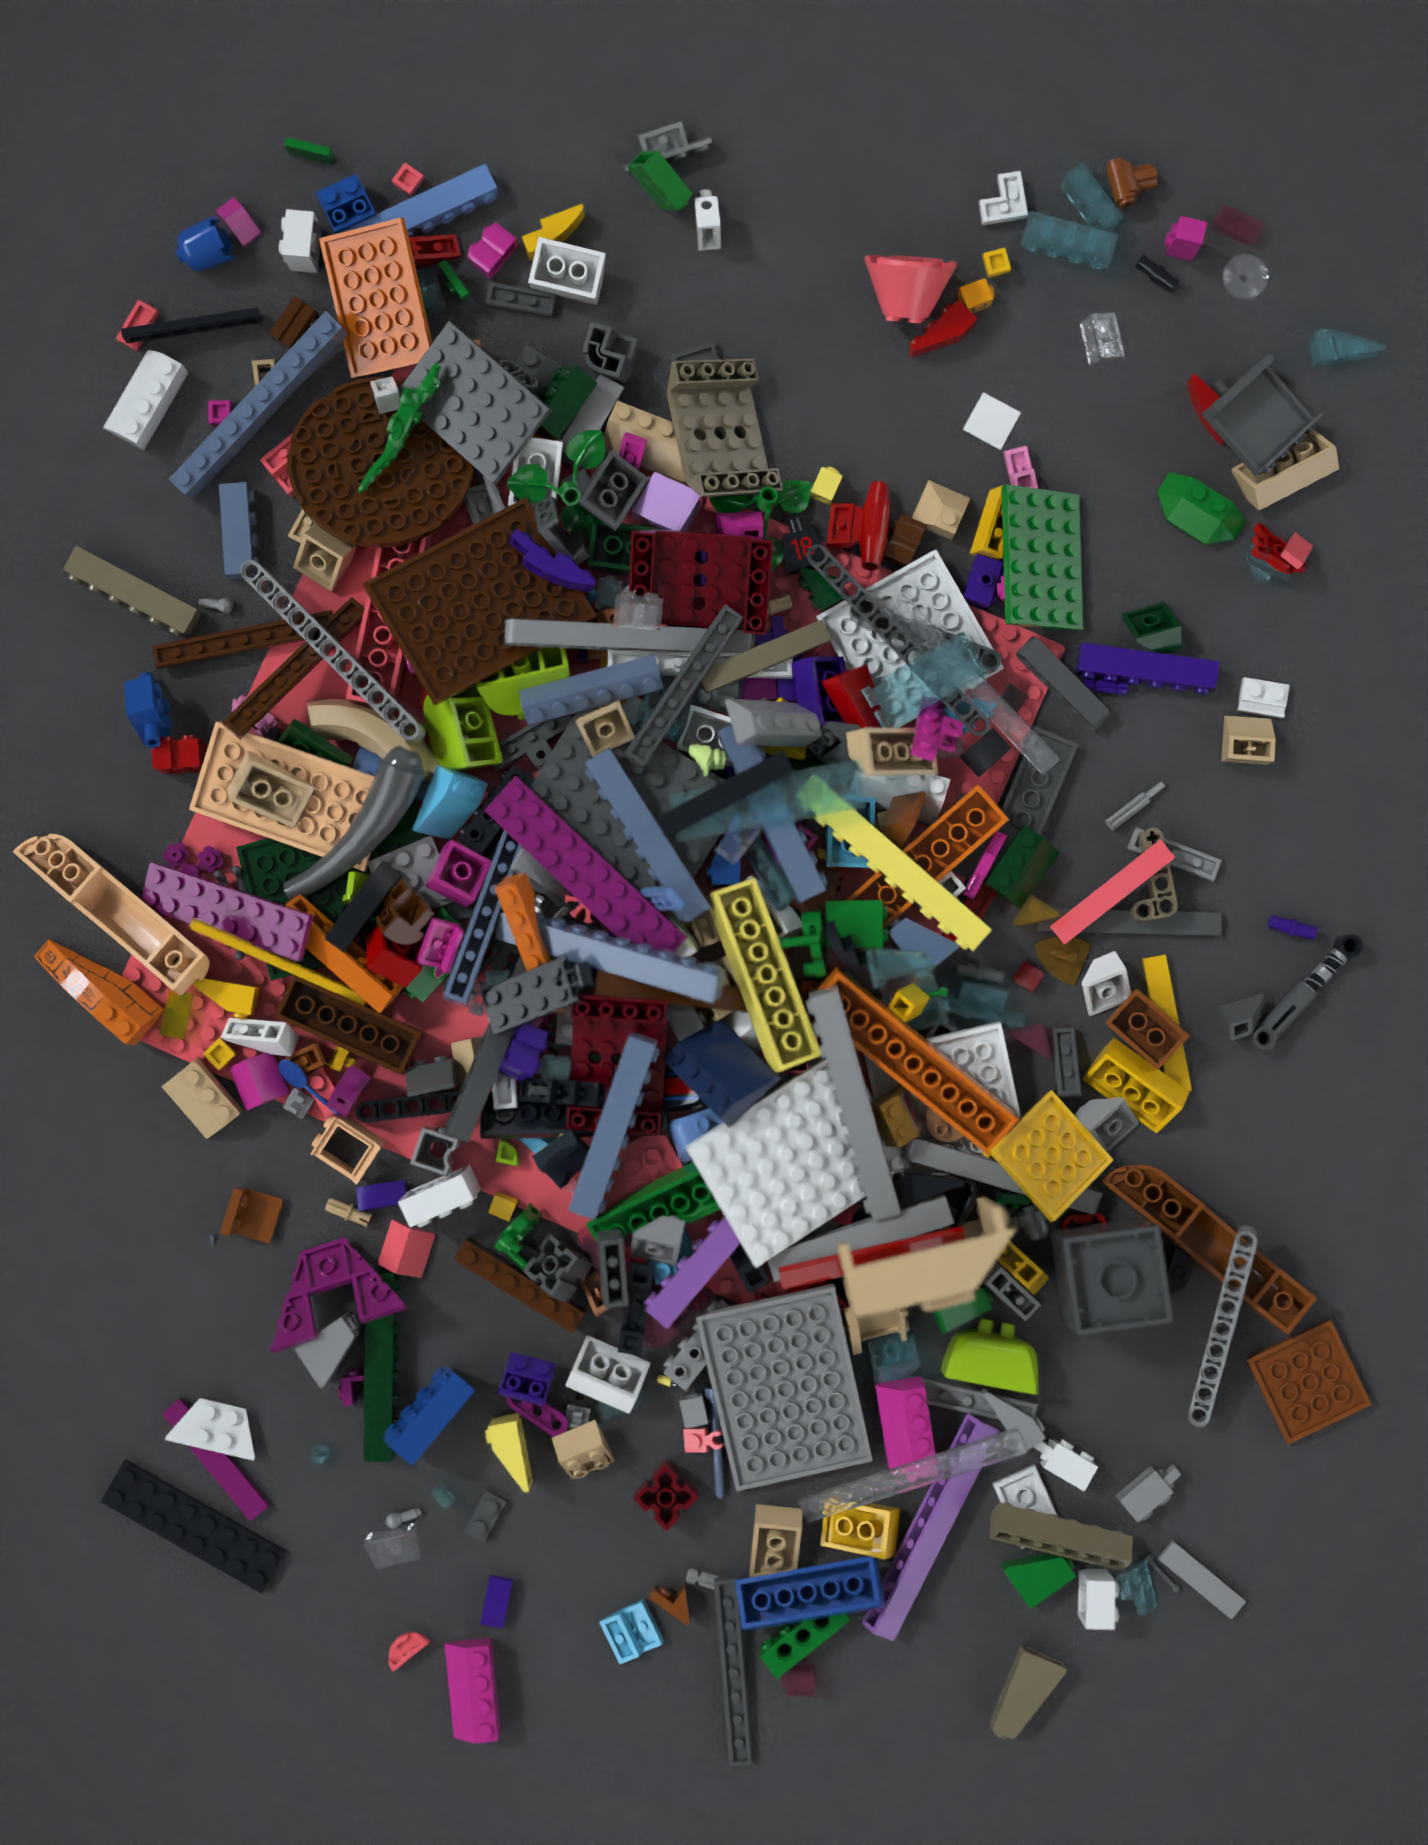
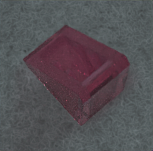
(1033, 1037)

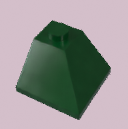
(1154, 628)

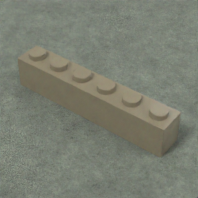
(131, 591)
(1061, 1536)

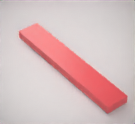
(1112, 892)

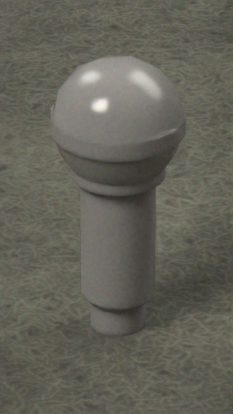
(224, 605)
(394, 1520)

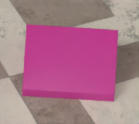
(259, 1080)

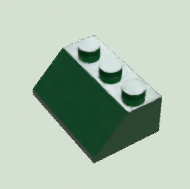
(1022, 867)

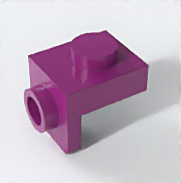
(347, 1389)

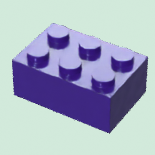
(809, 687)

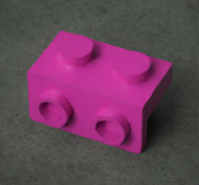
(441, 944)

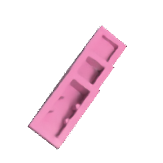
(1020, 467)

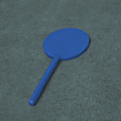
(296, 1077)

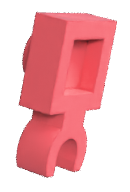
(699, 1440)

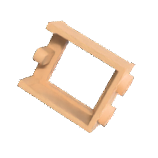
(355, 1129)

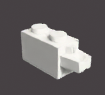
(1067, 1463)

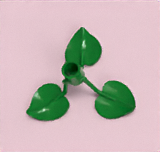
(530, 480)
(792, 500)

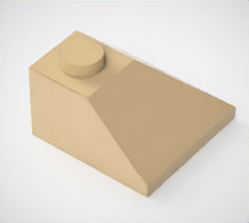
(941, 509)

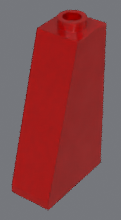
(848, 698)

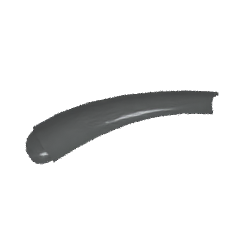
(385, 804)

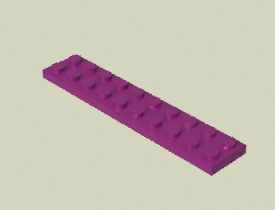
(581, 868)

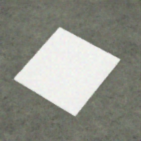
(991, 421)

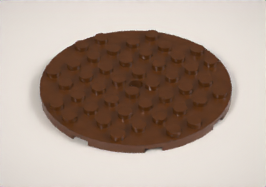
(339, 445)

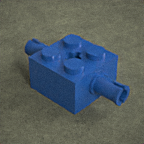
(147, 709)

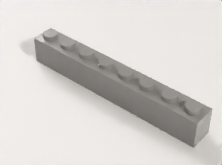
(913, 1221)

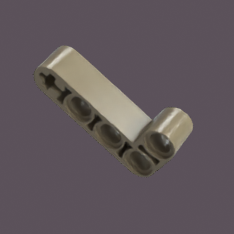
(1156, 895)

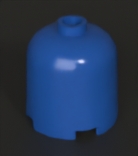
(204, 245)

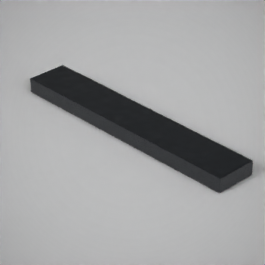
(191, 325)
(724, 794)

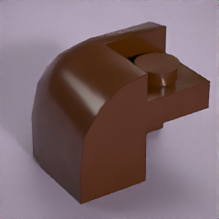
(404, 914)

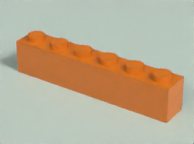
(348, 966)

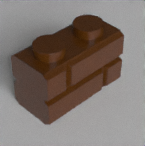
(293, 323)

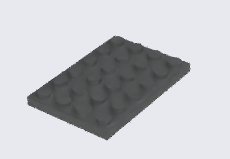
(479, 404)

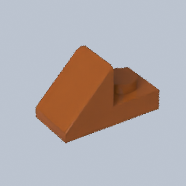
(309, 1058)
(676, 1605)

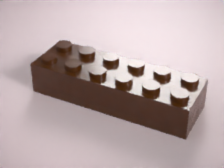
(349, 1024)

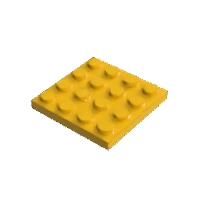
(1051, 1156)

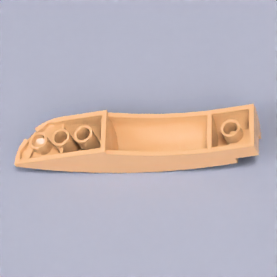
(115, 910)

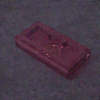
(1237, 224)

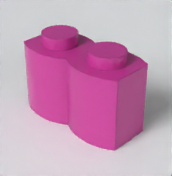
(492, 249)

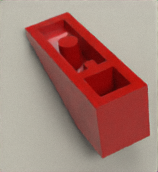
(434, 249)

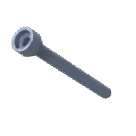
(717, 1453)

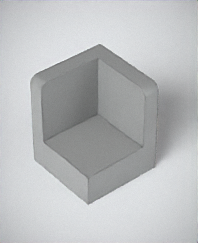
(693, 1410)

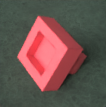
(408, 179)

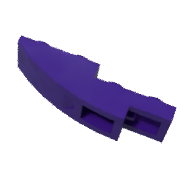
(558, 571)

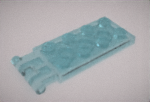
(925, 680)

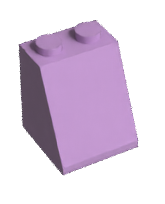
(666, 504)

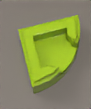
(507, 1153)

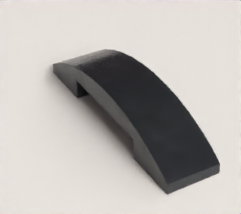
(634, 1314)

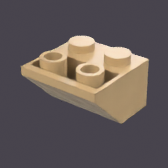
(1248, 740)
(583, 1450)

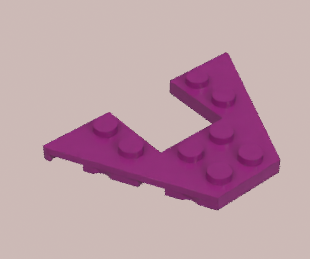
(323, 1270)

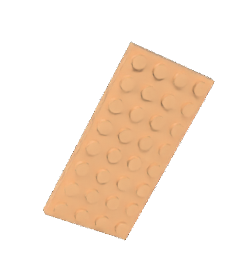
(326, 816)

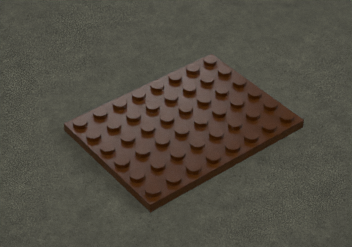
(455, 598)

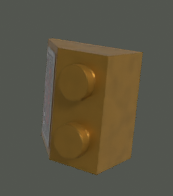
(897, 1117)

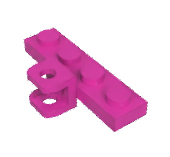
(933, 731)

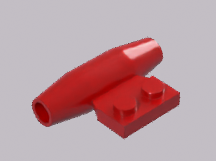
(864, 525)

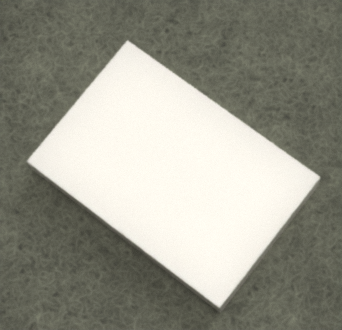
(1025, 1490)

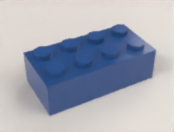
(428, 1414)

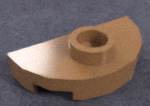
(940, 1128)

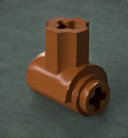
(1129, 181)

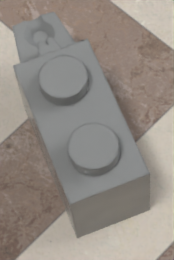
(1148, 1491)

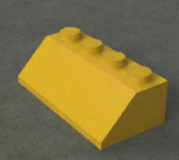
(1147, 1091)

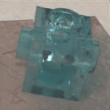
(476, 1008)

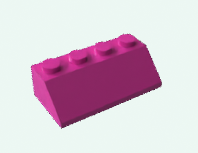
(905, 1420)
(473, 1690)

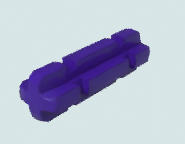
(1106, 686)

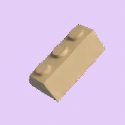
(202, 1098)

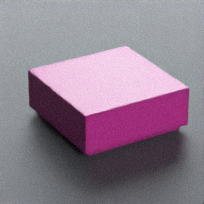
(219, 411)

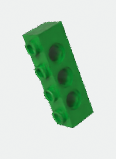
(781, 1662)

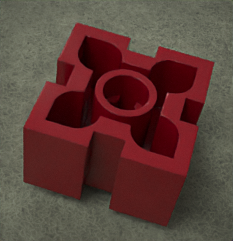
(666, 1509)

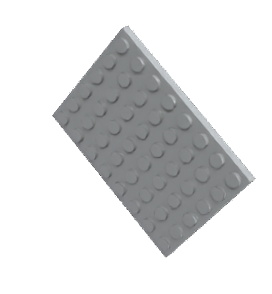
(784, 1387)

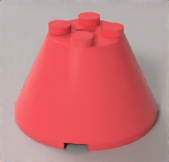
(908, 284)

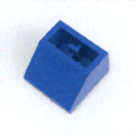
(345, 203)

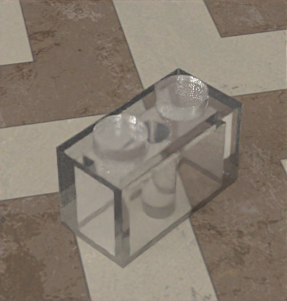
(638, 611)

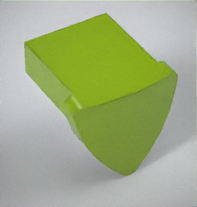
(354, 884)

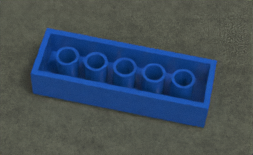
(810, 1593)

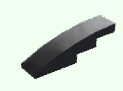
(362, 906)
(853, 961)
(561, 1092)

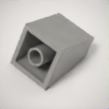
(327, 1352)

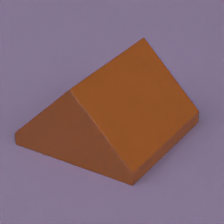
(902, 817)

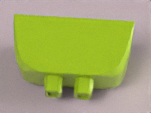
(503, 689)
(462, 731)
(992, 1358)

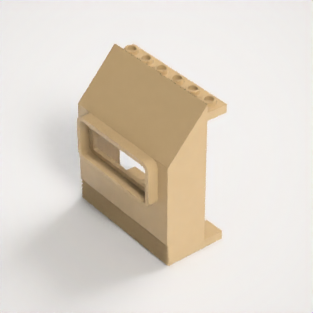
(931, 1276)

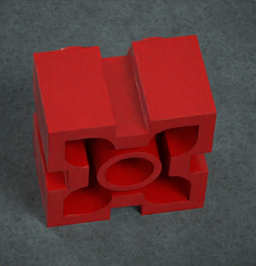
(179, 755)

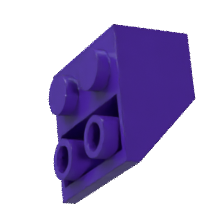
(527, 1378)

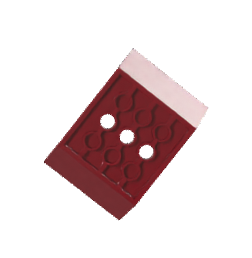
(735, 574)
(604, 1027)

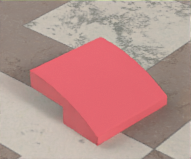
(276, 464)

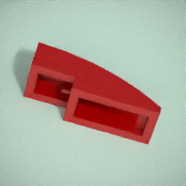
(1203, 397)

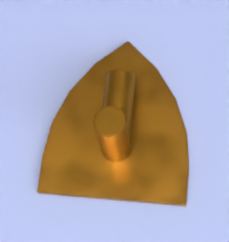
(1063, 960)

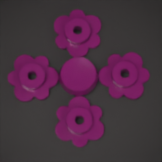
(182, 854)

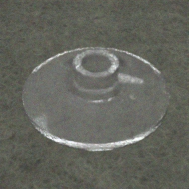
(1252, 269)

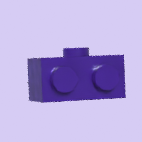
(982, 581)

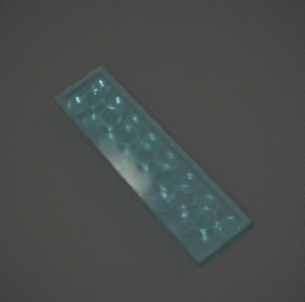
(792, 798)

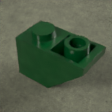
(821, 591)

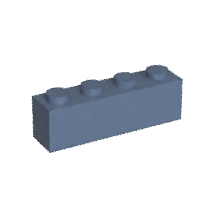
(238, 527)

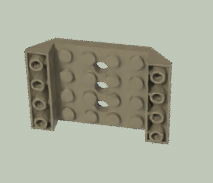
(711, 398)

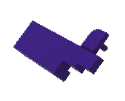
(785, 687)

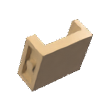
(874, 1326)

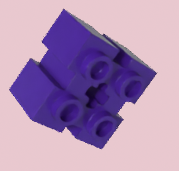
(523, 1052)

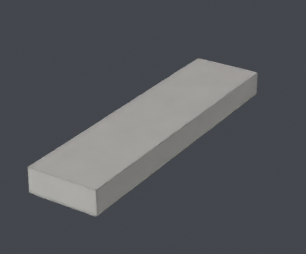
(1185, 857)
(1201, 1579)

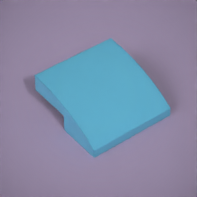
(631, 1631)

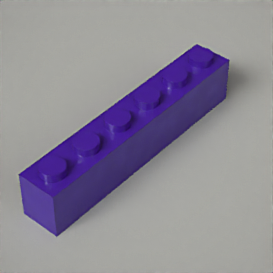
(1147, 667)

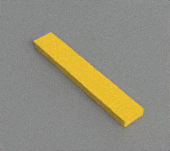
(1161, 993)

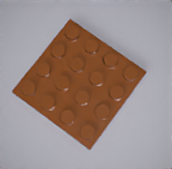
(1308, 1381)

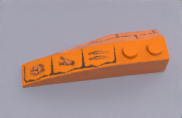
(102, 992)

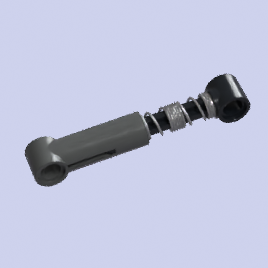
(1304, 993)

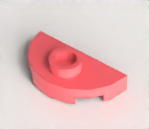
(406, 1647)

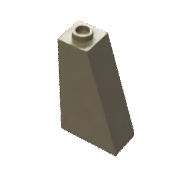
(1025, 1689)

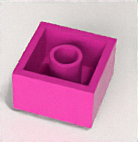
(458, 873)

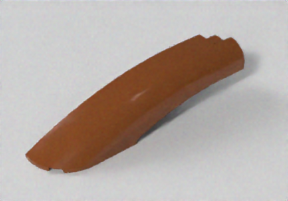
(1209, 1242)

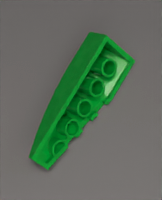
(675, 1194)

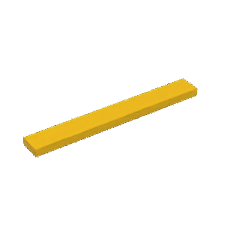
(275, 959)

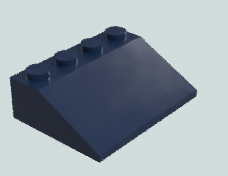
(721, 1071)

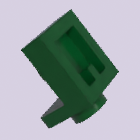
(1014, 1200)

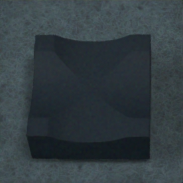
(562, 1158)

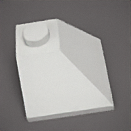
(1105, 984)

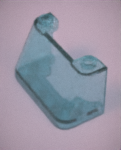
(899, 968)

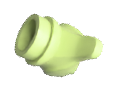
(707, 757)

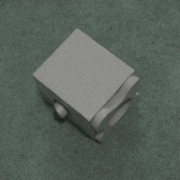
(423, 1157)

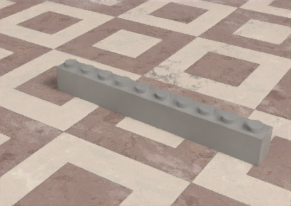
(854, 1103)

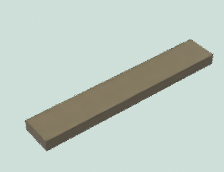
(766, 656)

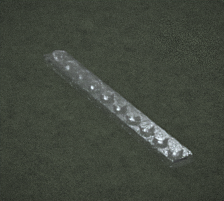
(979, 690)
(913, 1475)

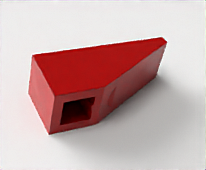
(947, 330)

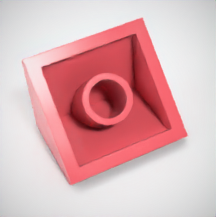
(406, 1249)

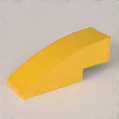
(555, 228)

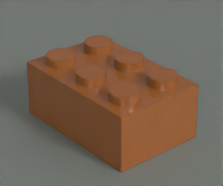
(1147, 1028)

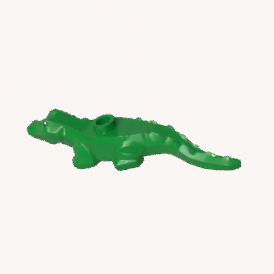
(403, 421)

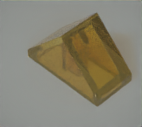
(1035, 911)

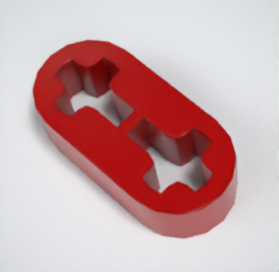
(1081, 1217)

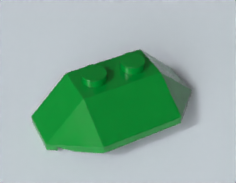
(1199, 510)

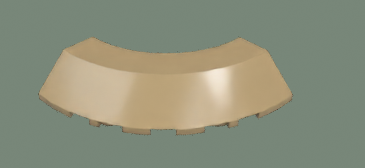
(362, 724)

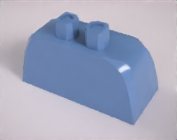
(689, 1128)

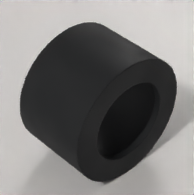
(985, 752)

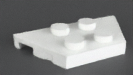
(215, 1428)

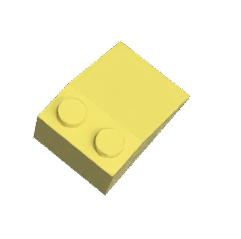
(509, 1445)

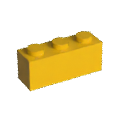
(989, 534)

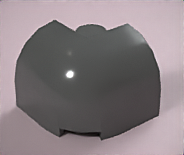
(610, 352)

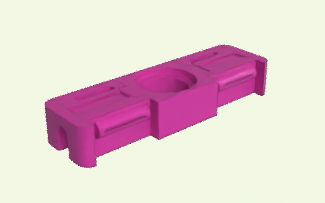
(984, 864)

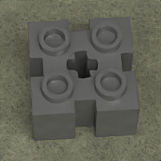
(557, 1267)

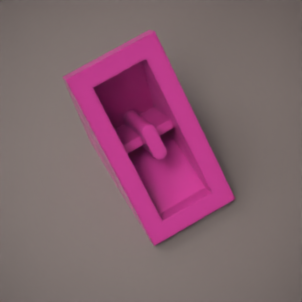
(239, 222)

